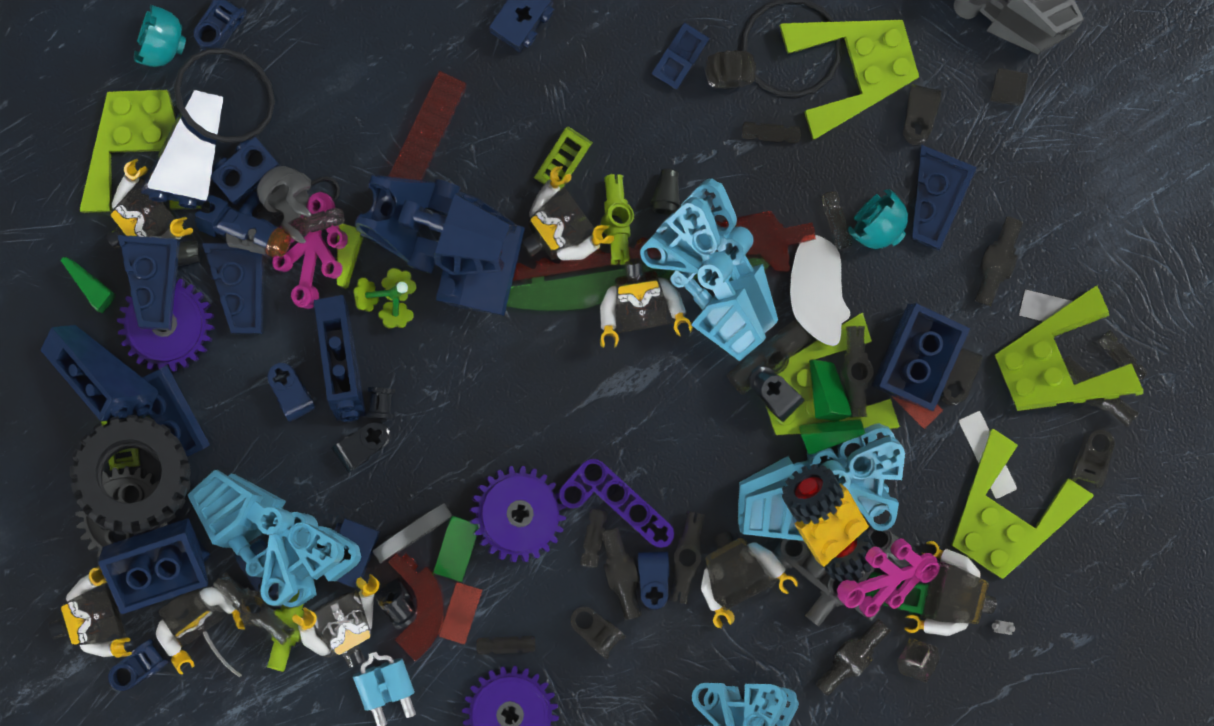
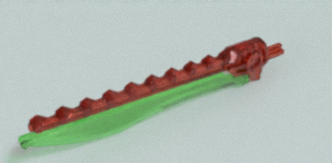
(590, 289)

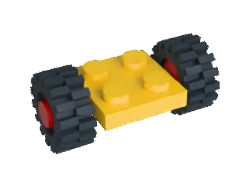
(829, 522)

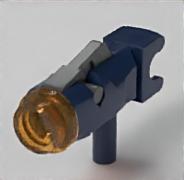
(242, 228)

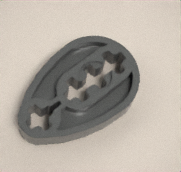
(412, 533)

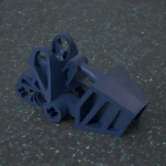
(469, 230)

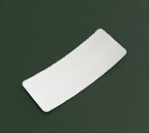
(218, 654)

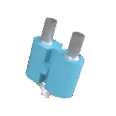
(384, 685)

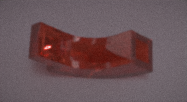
(430, 606)

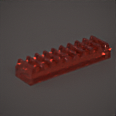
(429, 127)

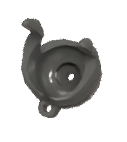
(285, 191)

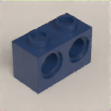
(249, 175)

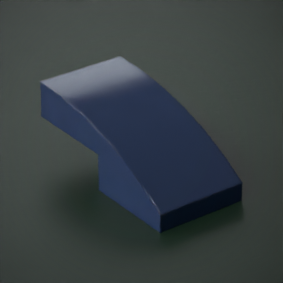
(681, 56)

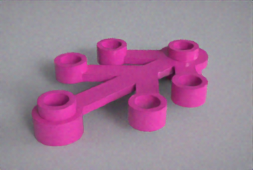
(314, 246)
(922, 568)

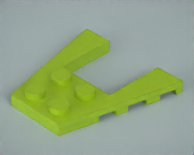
(878, 57)
(128, 124)
(1037, 370)
(799, 377)
(996, 535)

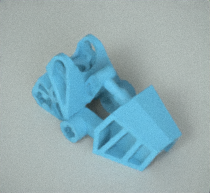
(742, 299)
(862, 473)
(241, 511)
(753, 710)

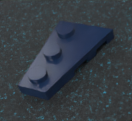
(940, 193)
(152, 278)
(239, 284)
(174, 412)

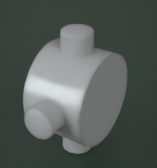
(1003, 627)

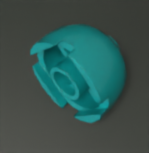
(159, 38)
(880, 221)

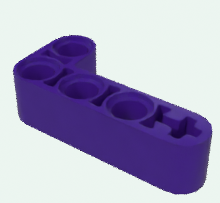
(621, 507)

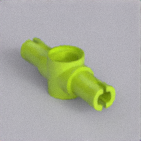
(619, 207)
(280, 653)

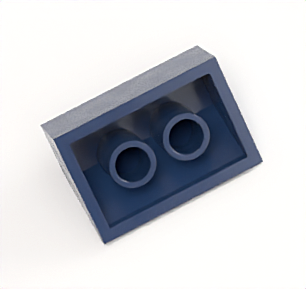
(484, 290)
(920, 356)
(153, 566)

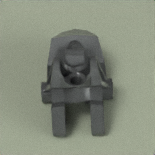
(1026, 23)

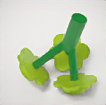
(397, 286)

